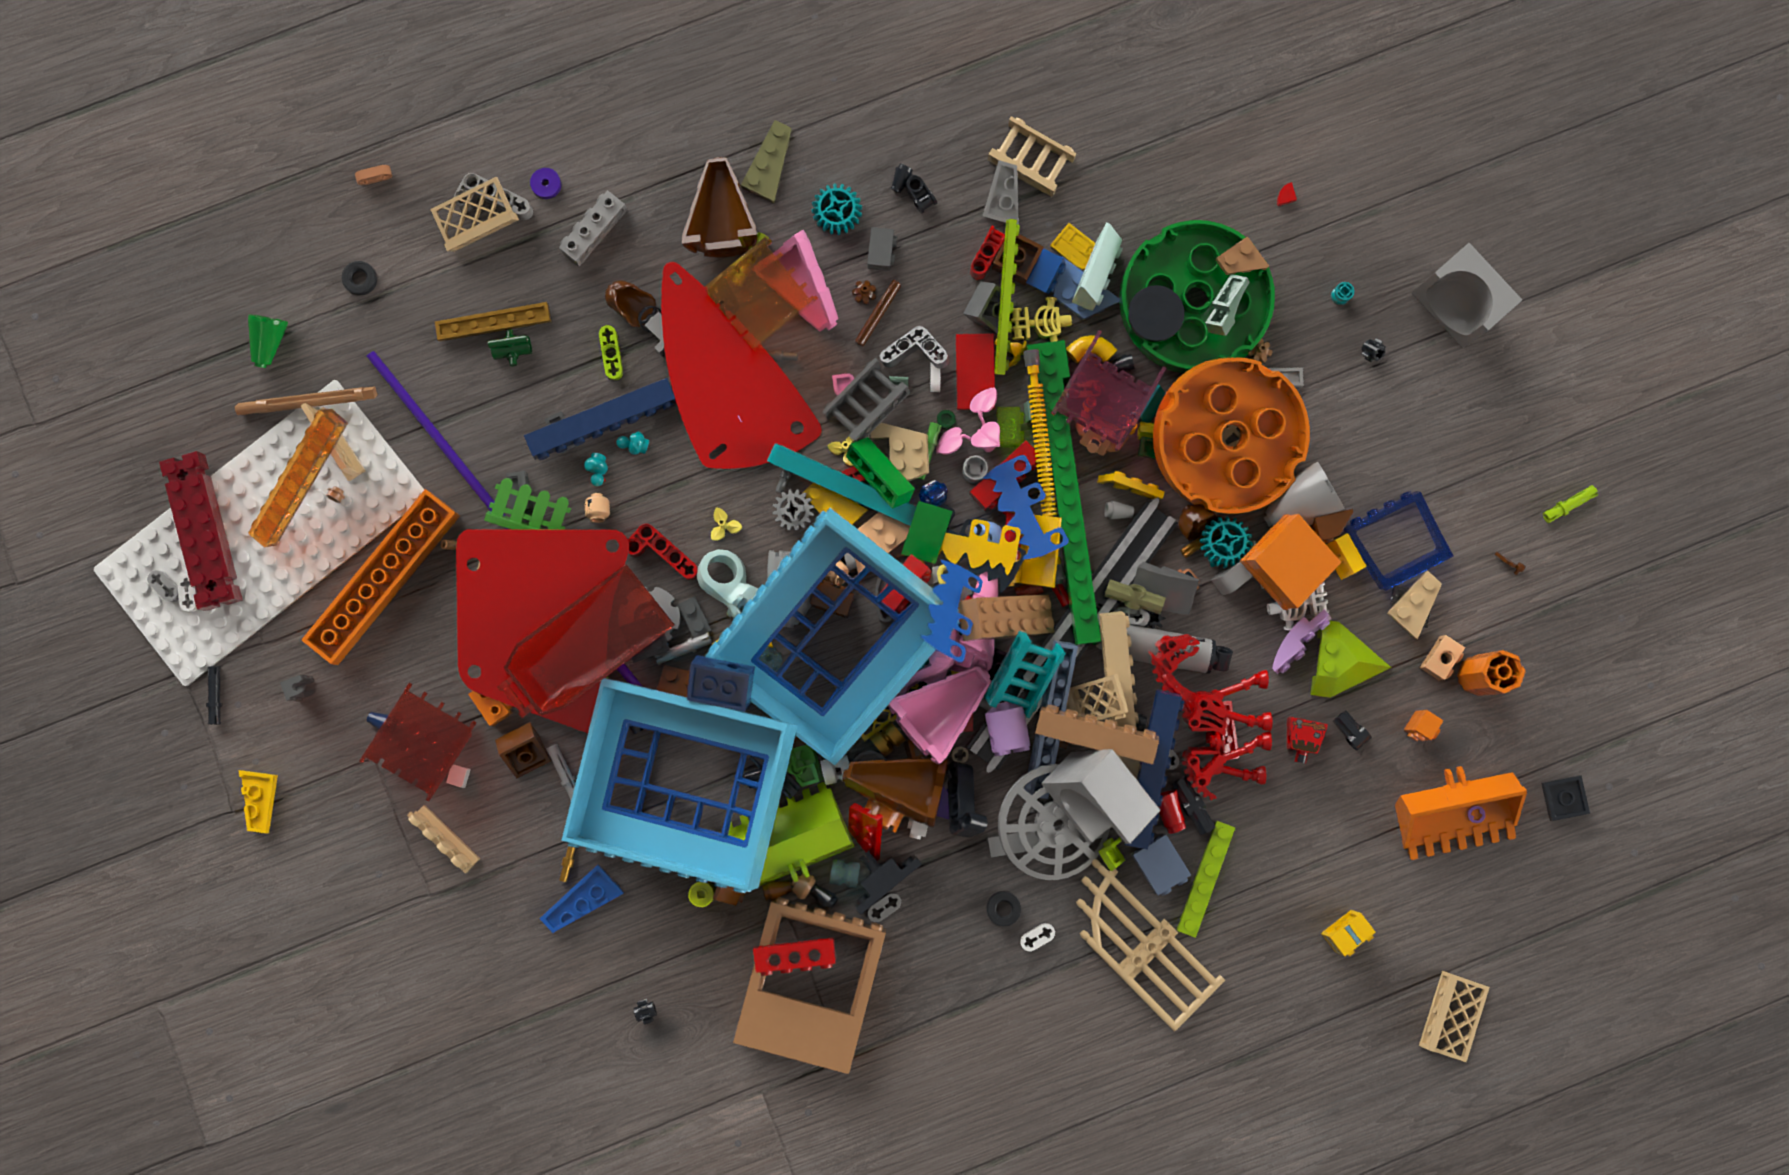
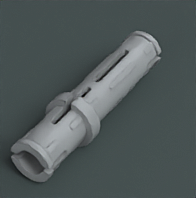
(684, 648)
(567, 779)

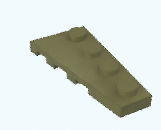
(766, 168)

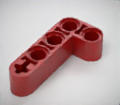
(666, 554)

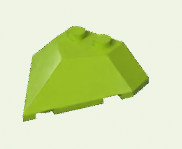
(1343, 661)

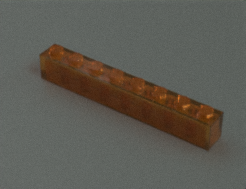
(297, 477)

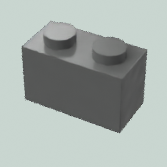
(880, 249)

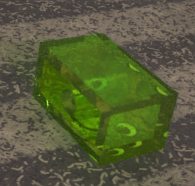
(1010, 426)

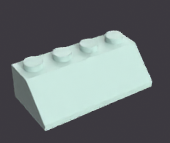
(1098, 268)

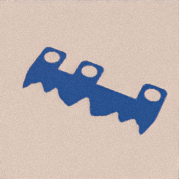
(1018, 501)
(946, 614)

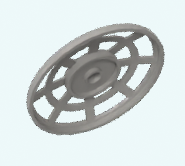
(1044, 830)

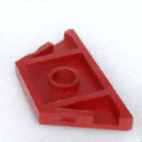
(866, 829)

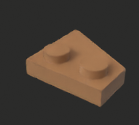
(1241, 258)

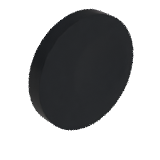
(1156, 313)

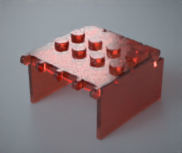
(419, 741)

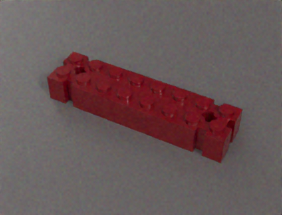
(200, 531)

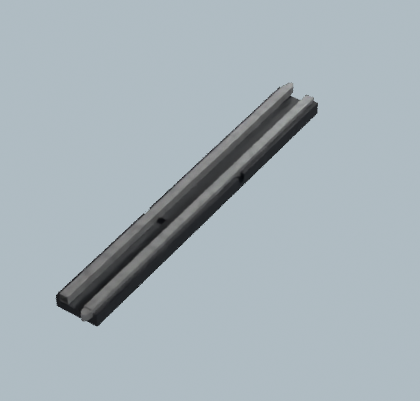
(1135, 545)

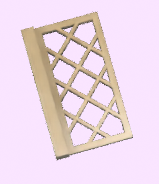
(476, 231)
(342, 451)
(1438, 1015)

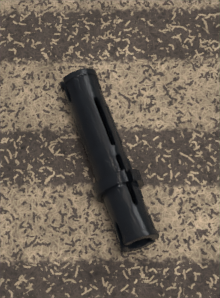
(214, 704)

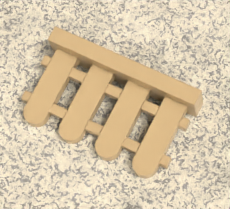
(444, 838)

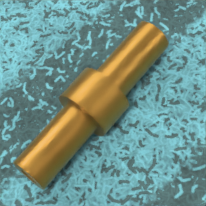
(567, 863)

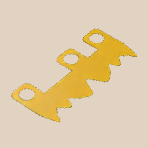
(981, 550)

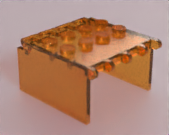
(759, 294)

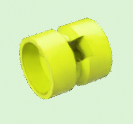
(701, 893)

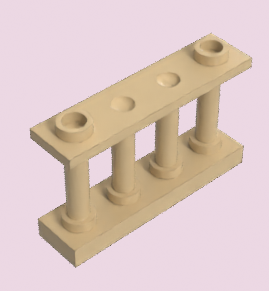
(1031, 175)

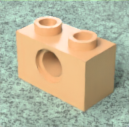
(1433, 663)

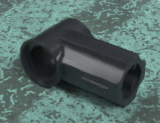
(1355, 734)

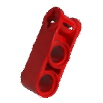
(993, 243)

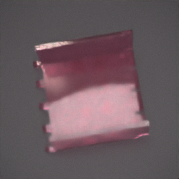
(1104, 399)

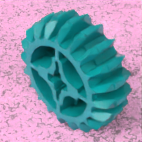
(830, 212)
(1224, 534)

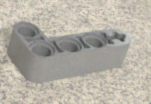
(514, 199)
(1231, 578)

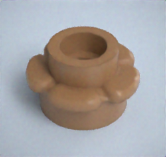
(335, 494)

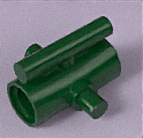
(510, 347)

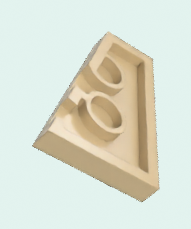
(1416, 604)

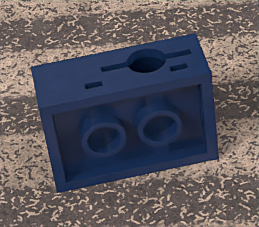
(720, 683)

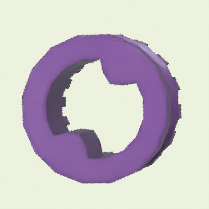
(1481, 811)

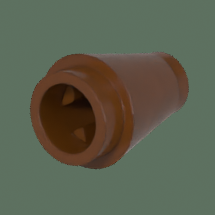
(773, 890)

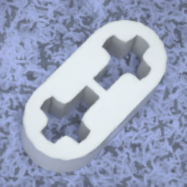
(934, 378)
(184, 595)
(1039, 941)

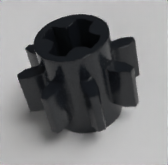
(1373, 350)
(1158, 618)
(645, 1011)

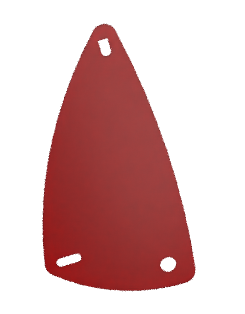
(722, 377)

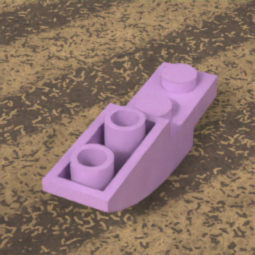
(1292, 646)

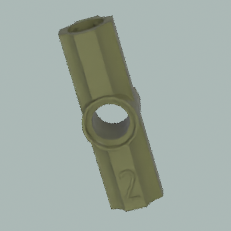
(1135, 596)

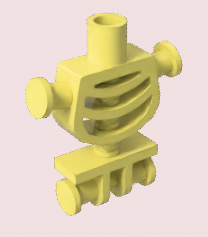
(1055, 322)

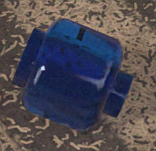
(933, 493)

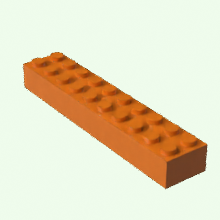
(380, 578)

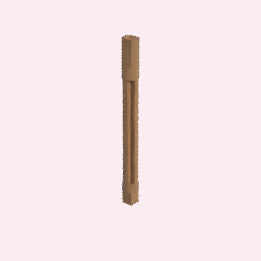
(313, 400)

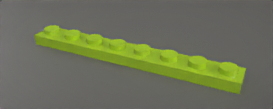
(1007, 289)

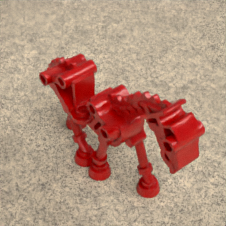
(1196, 705)

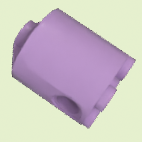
(1007, 729)

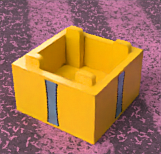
(1348, 933)

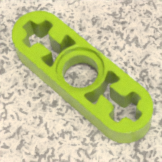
(603, 340)

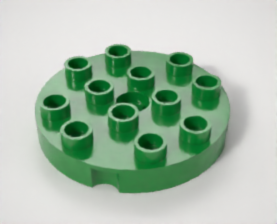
(1183, 260)

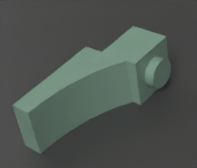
(1226, 305)

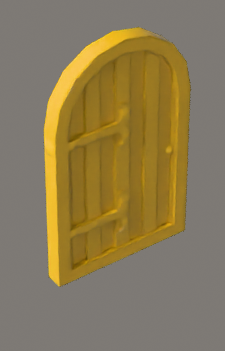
(1073, 246)

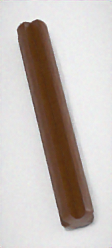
(878, 312)

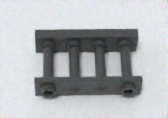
(871, 419)

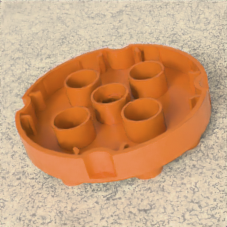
(1191, 429)

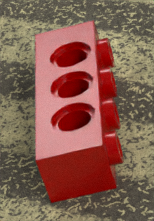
(783, 950)

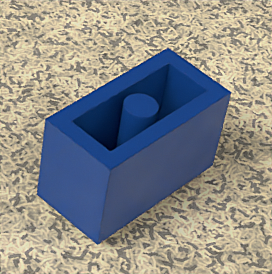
(1047, 271)

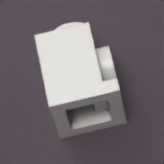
(917, 829)

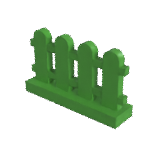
(518, 512)

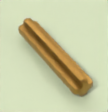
(1196, 545)

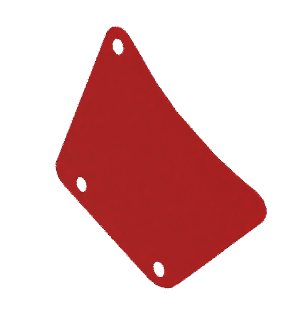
(517, 589)

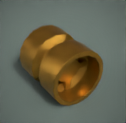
(887, 739)

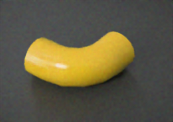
(1102, 348)

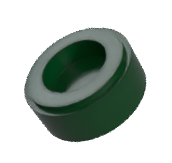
(946, 419)

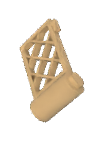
(1078, 704)

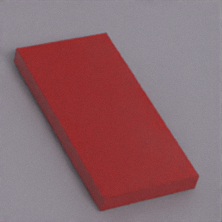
(973, 366)

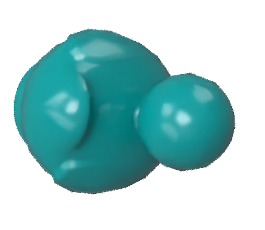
(636, 445)
(596, 465)

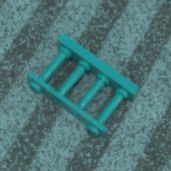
(1014, 661)

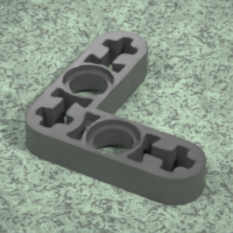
(919, 343)

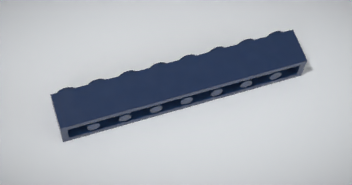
(600, 418)
(1151, 776)

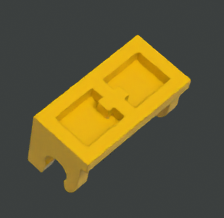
(1348, 555)

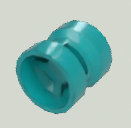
(1341, 297)

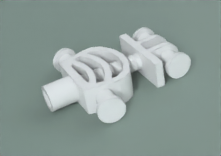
(1293, 614)

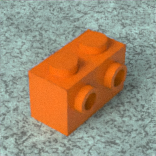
(491, 709)
(1423, 726)

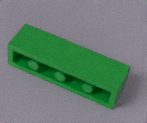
(880, 472)

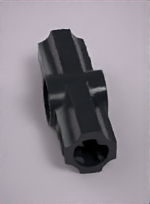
(1193, 805)

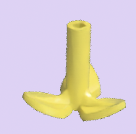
(838, 448)
(719, 532)

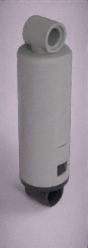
(1206, 659)

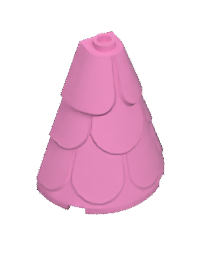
(799, 254)
(978, 652)
(940, 711)

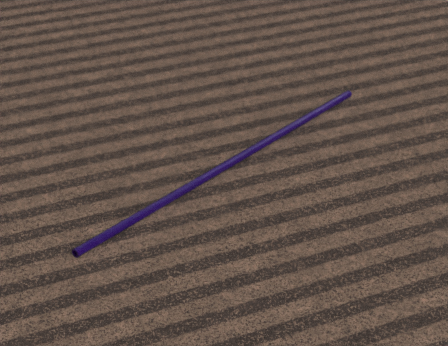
(452, 456)

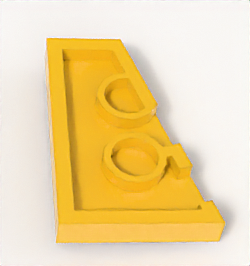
(1137, 487)
(259, 799)

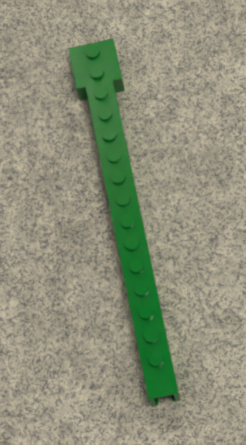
(1053, 374)

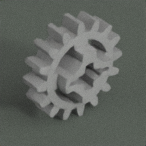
(790, 497)

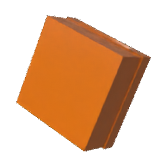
(1290, 561)

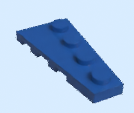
(587, 895)

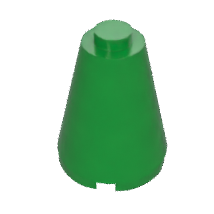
(264, 338)

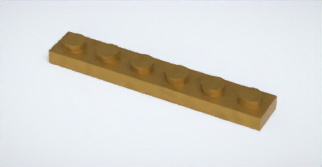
(492, 321)

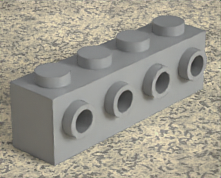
(592, 228)

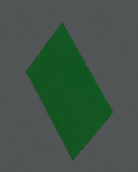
(927, 532)

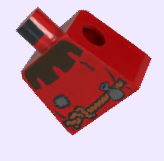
(1304, 737)

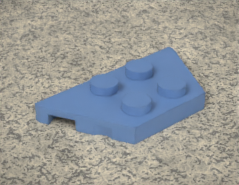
(1066, 290)

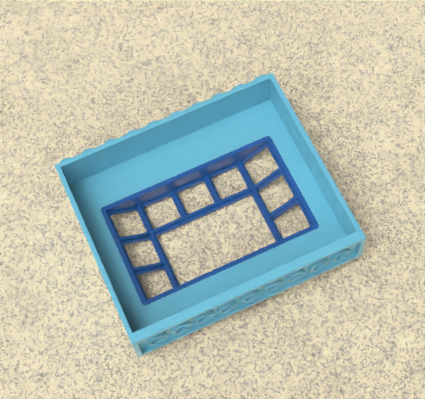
(878, 674)
(659, 839)

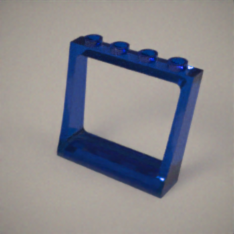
(1438, 555)

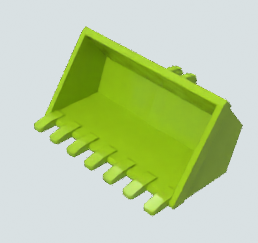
(801, 835)

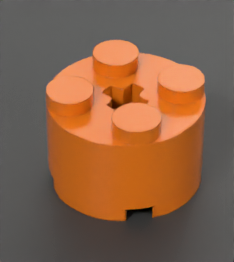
(890, 817)

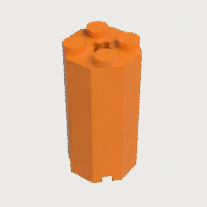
(1491, 673)

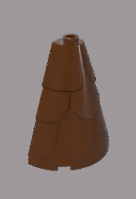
(719, 214)
(900, 785)

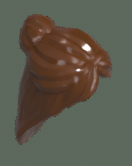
(629, 301)

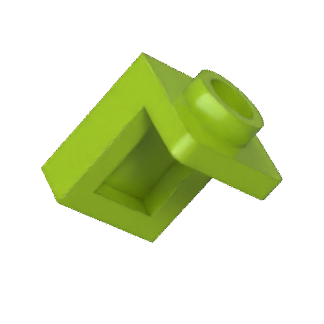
(1111, 854)

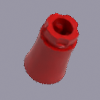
(1171, 812)

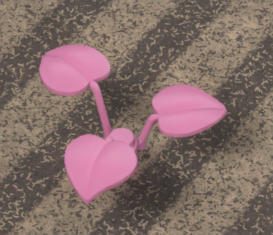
(984, 438)

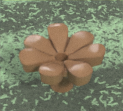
(1261, 351)

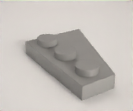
(1003, 194)

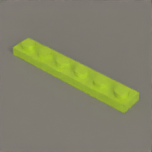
(1205, 879)

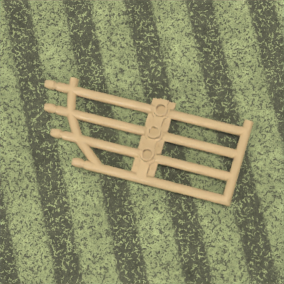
(1148, 948)

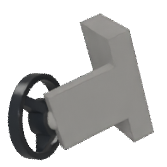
(654, 324)

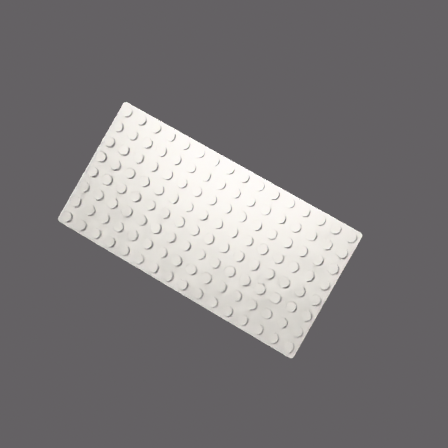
(269, 577)

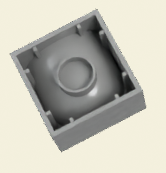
(1467, 296)
(1100, 794)

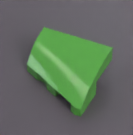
(805, 765)

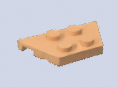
(884, 532)

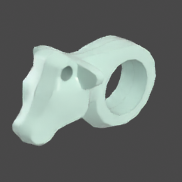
(732, 594)

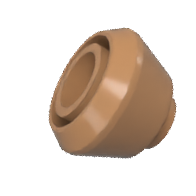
(803, 886)

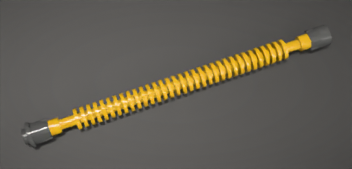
(1032, 362)

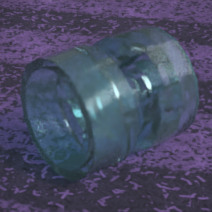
(845, 873)

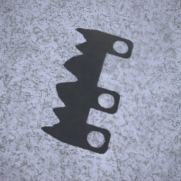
(993, 573)

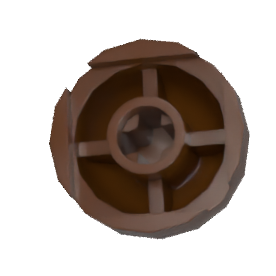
(1194, 520)

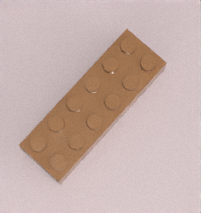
(1006, 616)
(1097, 734)

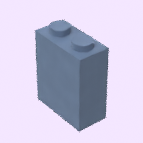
(1161, 865)

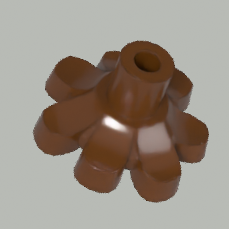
(864, 292)

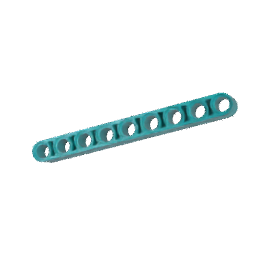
(838, 482)

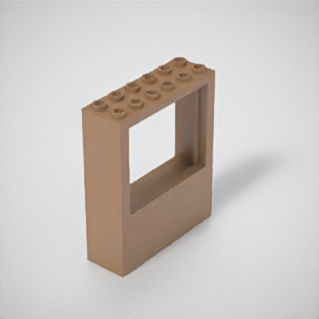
(802, 1028)

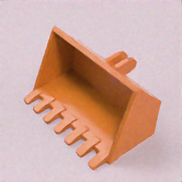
(1443, 812)

